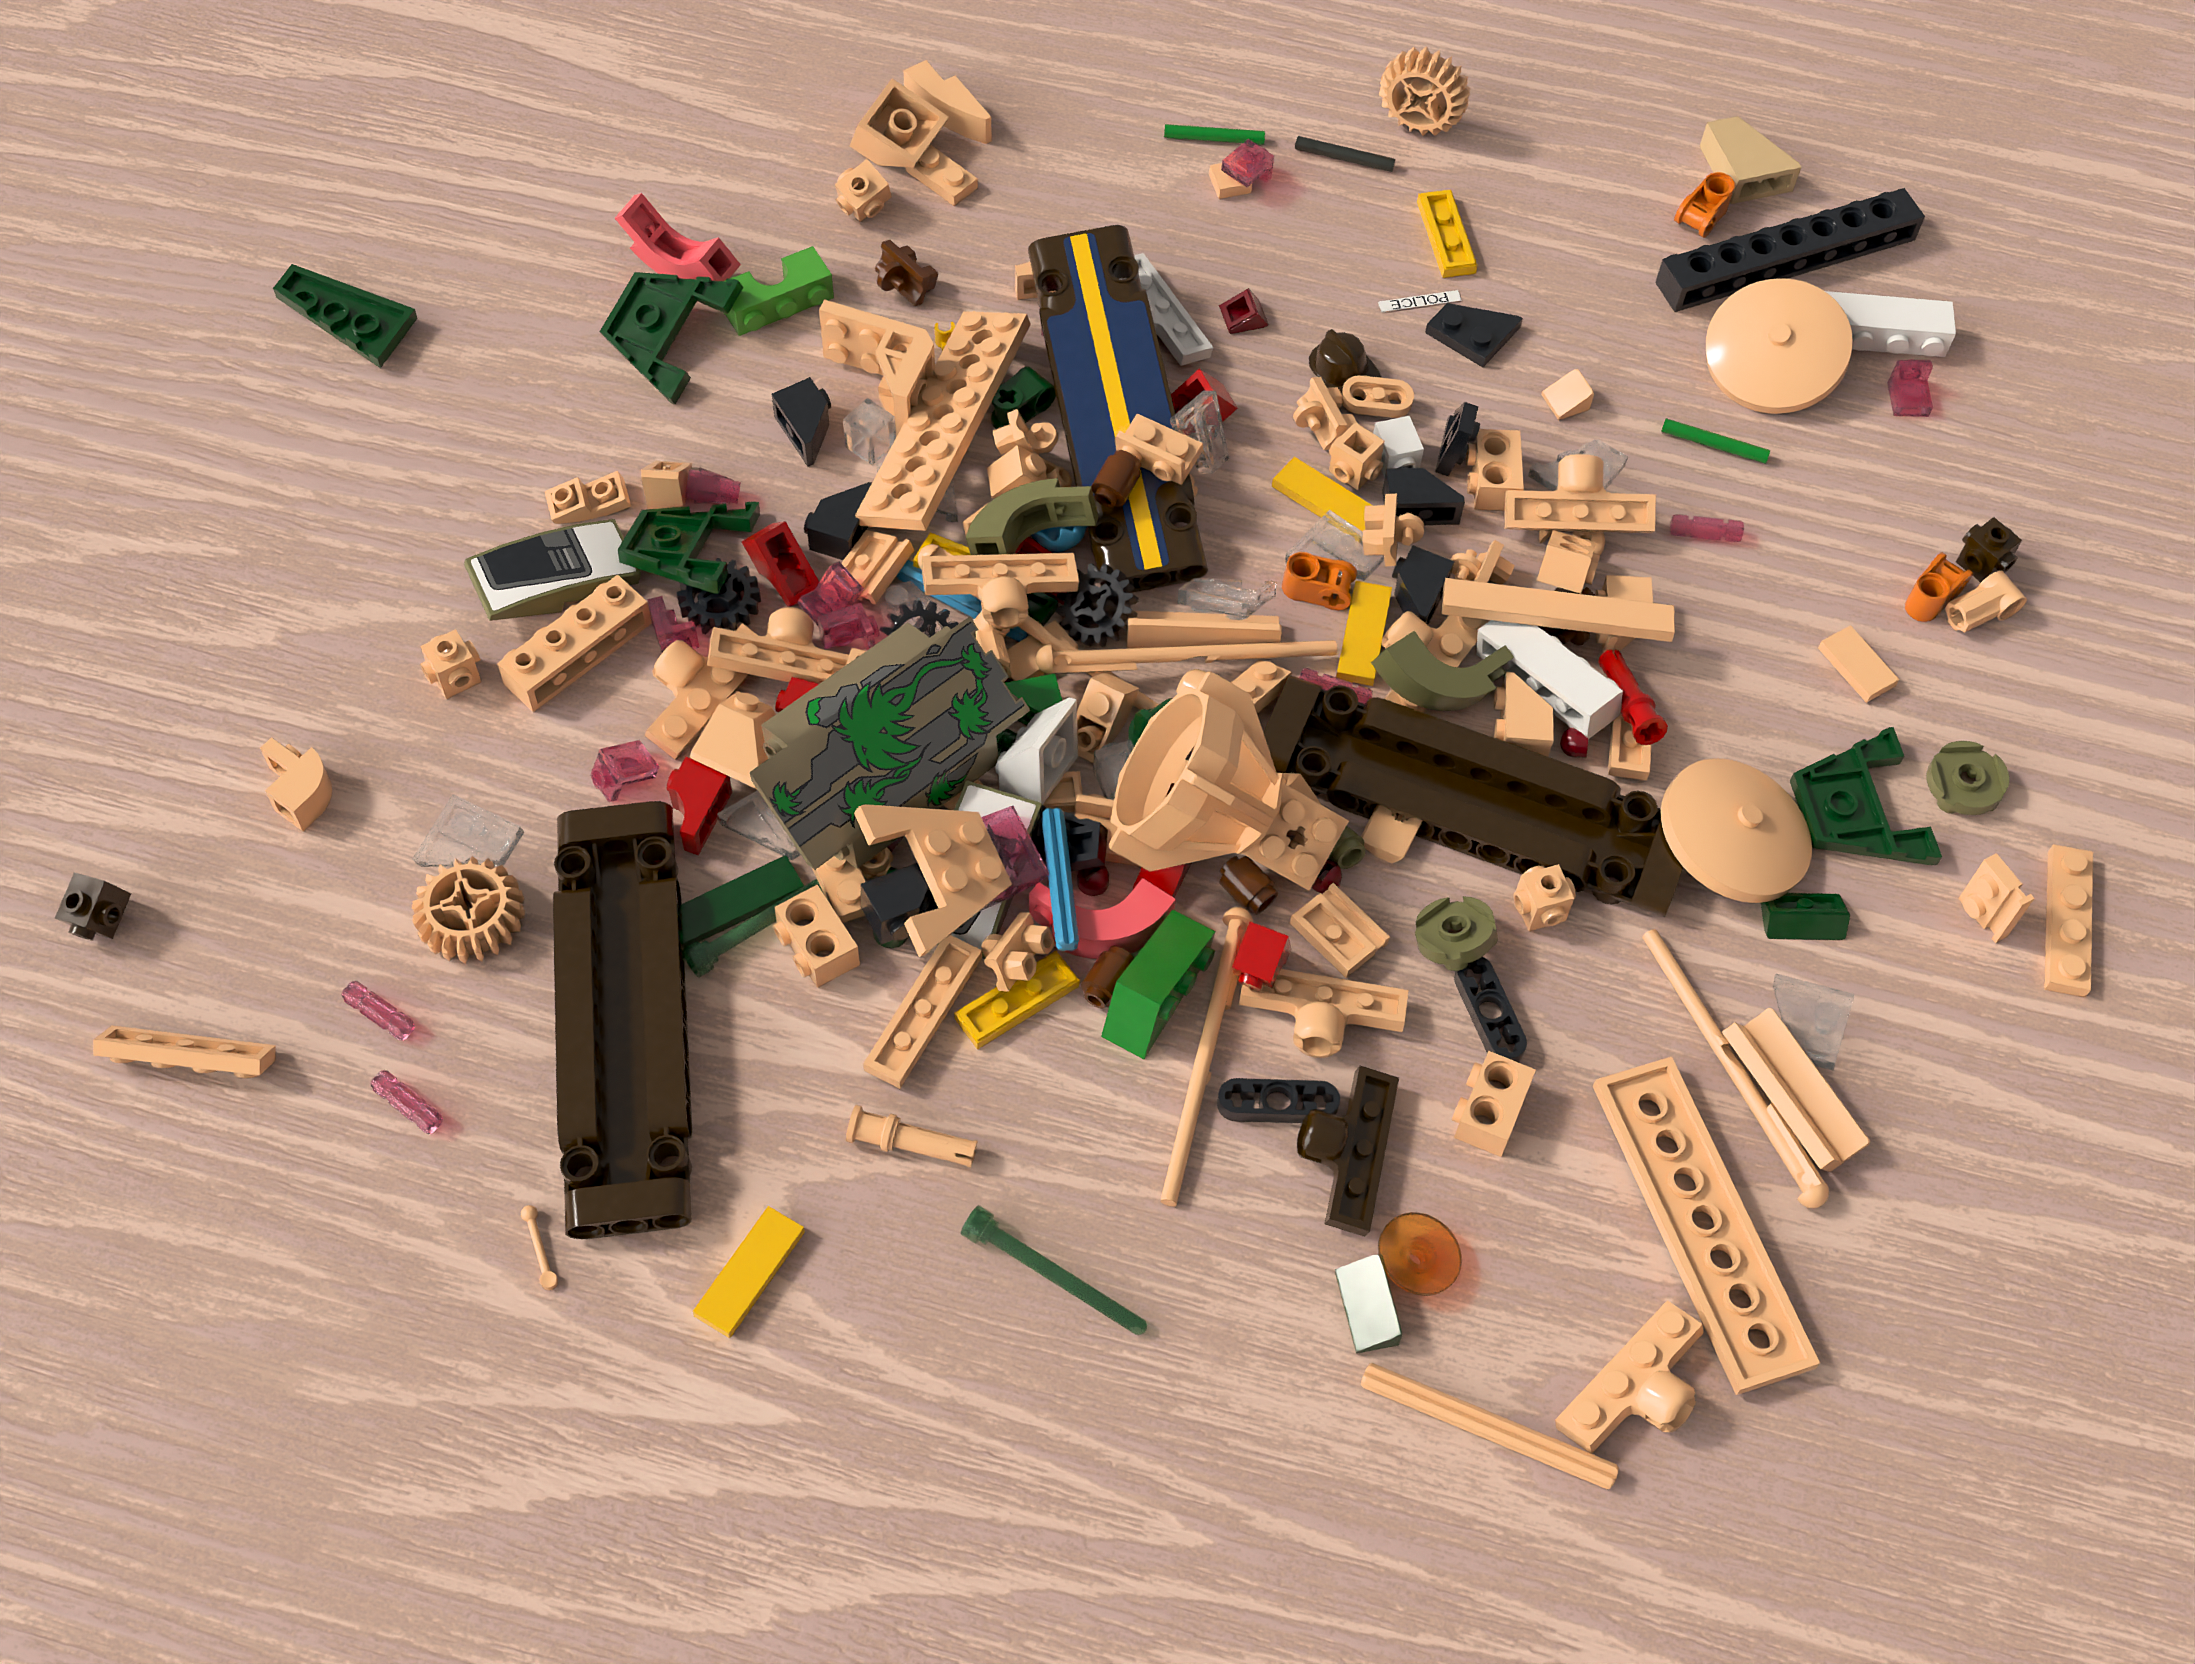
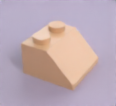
(897, 127)

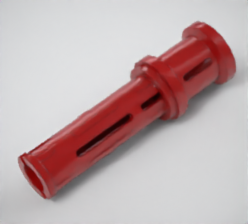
(1636, 706)

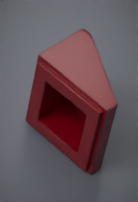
(1243, 313)

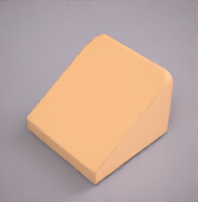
(1569, 395)

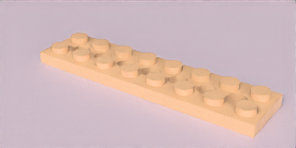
(960, 395)
(1691, 1246)

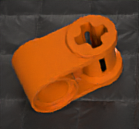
(1706, 203)
(1318, 580)
(1936, 588)

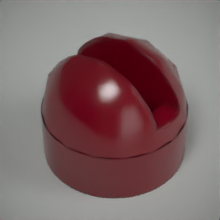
(1574, 743)
(1333, 876)
(1097, 882)

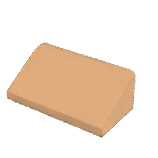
(1389, 837)

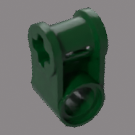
(1025, 392)

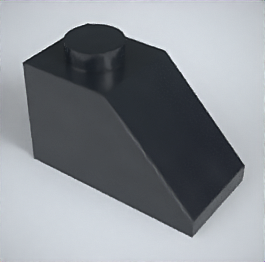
(803, 417)
(1423, 496)
(833, 525)
(1421, 582)
(893, 900)

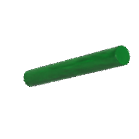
(1213, 134)
(1715, 441)

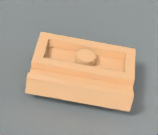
(876, 562)
(1995, 897)
(1339, 930)

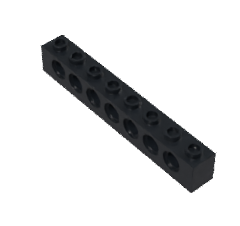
(1789, 249)

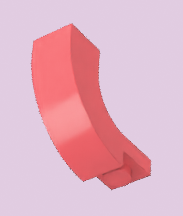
(668, 250)
(1123, 925)

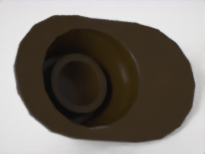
(1340, 358)

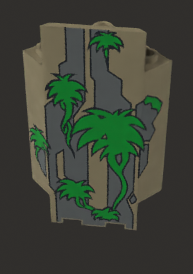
(884, 731)

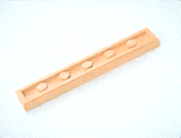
(1558, 609)

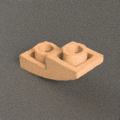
(581, 502)

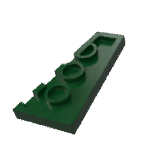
(352, 315)

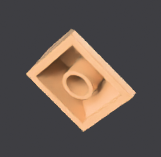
(734, 737)

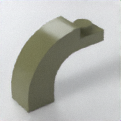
(1026, 510)
(1433, 684)

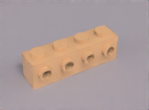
(574, 643)

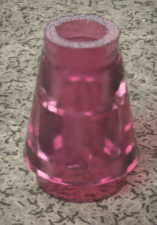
(710, 487)

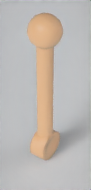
(548, 1278)

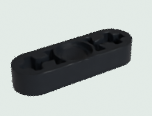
(1491, 992)
(1265, 1113)

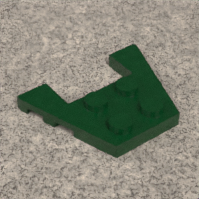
(651, 317)
(671, 539)
(1846, 810)

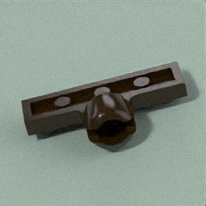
(1352, 1148)

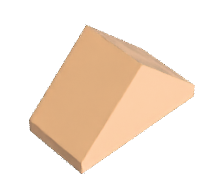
(665, 484)

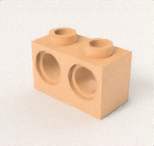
(1495, 467)
(1568, 562)
(823, 933)
(1497, 1104)

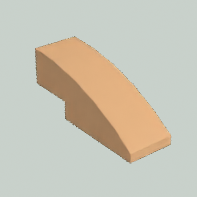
(953, 99)

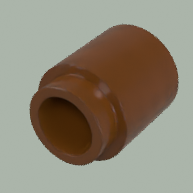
(1116, 479)
(1248, 884)
(1102, 977)

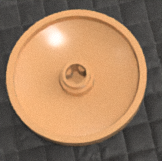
(1778, 346)
(1736, 830)

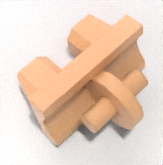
(1321, 413)
(1038, 439)
(1386, 529)
(1484, 567)
(1014, 951)

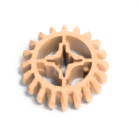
(1416, 88)
(492, 913)

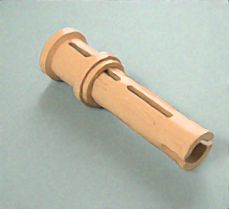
(891, 1133)

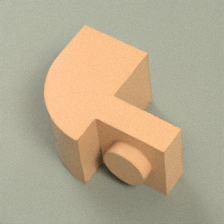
(303, 783)

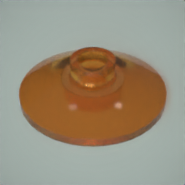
(1428, 1241)

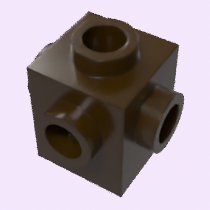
(1988, 549)
(92, 907)

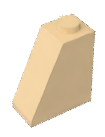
(1749, 159)

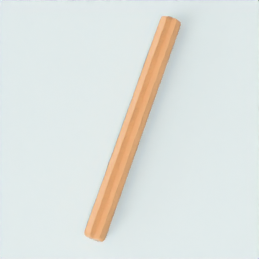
(1490, 1426)

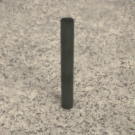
(1345, 153)

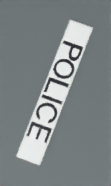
(1419, 301)

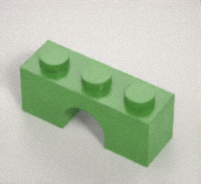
(804, 286)

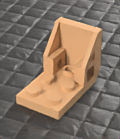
(880, 347)

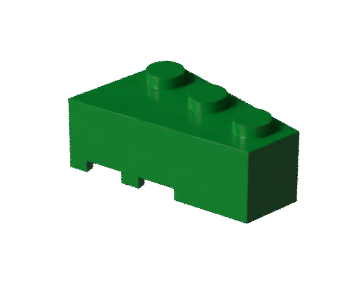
(1157, 983)

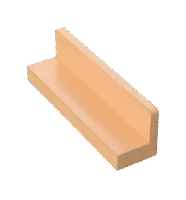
(1199, 629)
(1797, 1089)

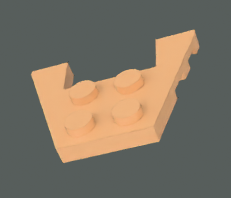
(953, 857)

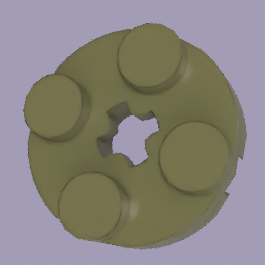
(1961, 797)
(1459, 948)

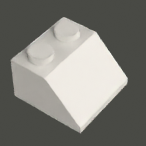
(1040, 753)

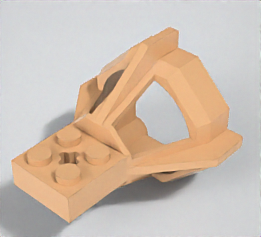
(1221, 797)

